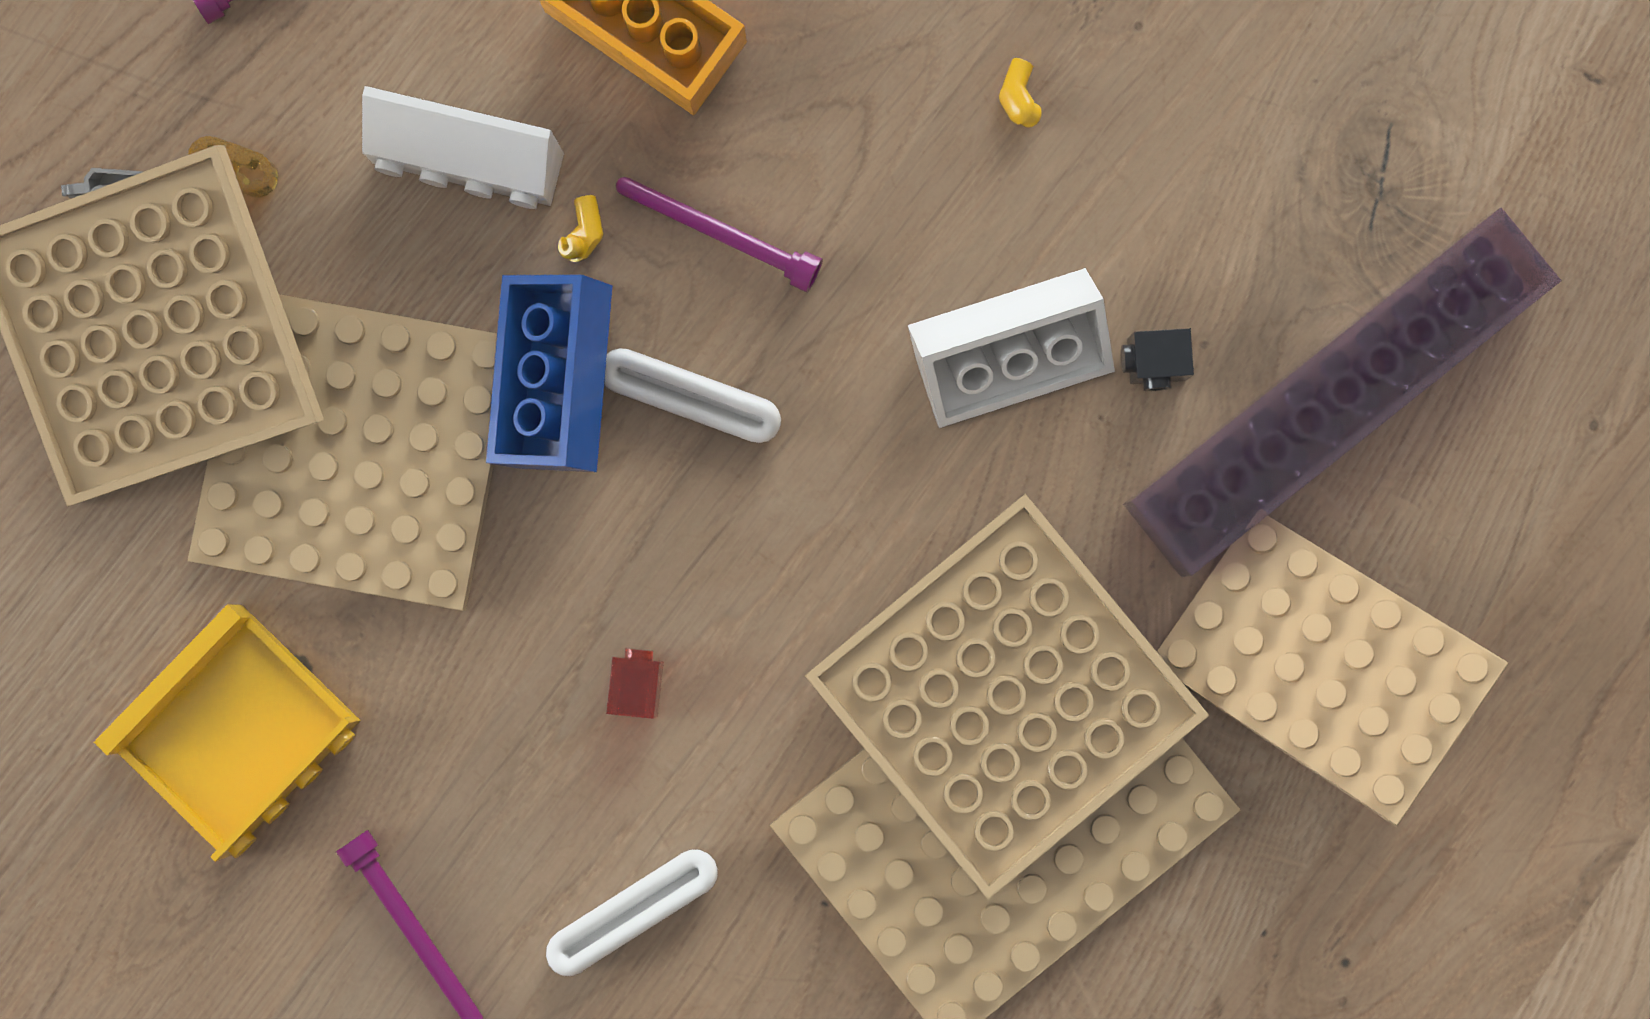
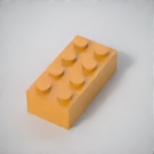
(667, 43)

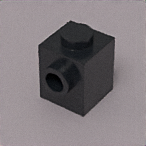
(1158, 358)

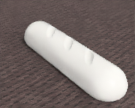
(691, 396)
(631, 912)

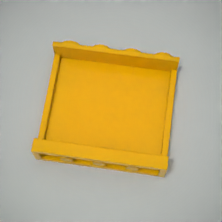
(231, 730)

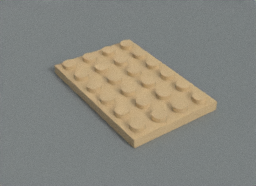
(1330, 667)

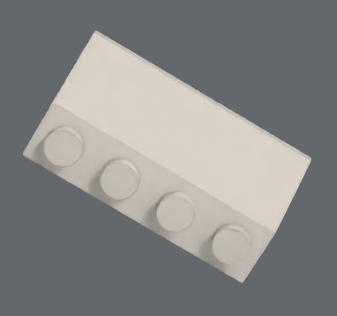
(459, 148)
(1013, 347)

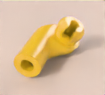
(1016, 98)
(587, 233)

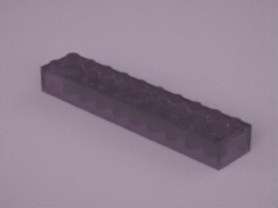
(1342, 393)

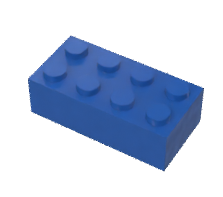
(549, 372)

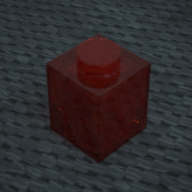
(635, 684)

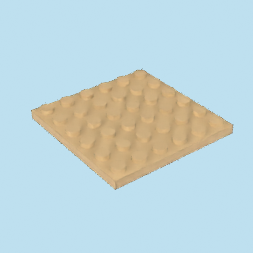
(149, 327)
(384, 486)
(1006, 696)

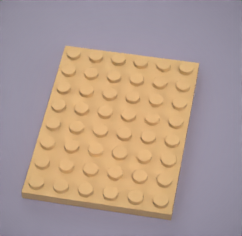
(932, 923)

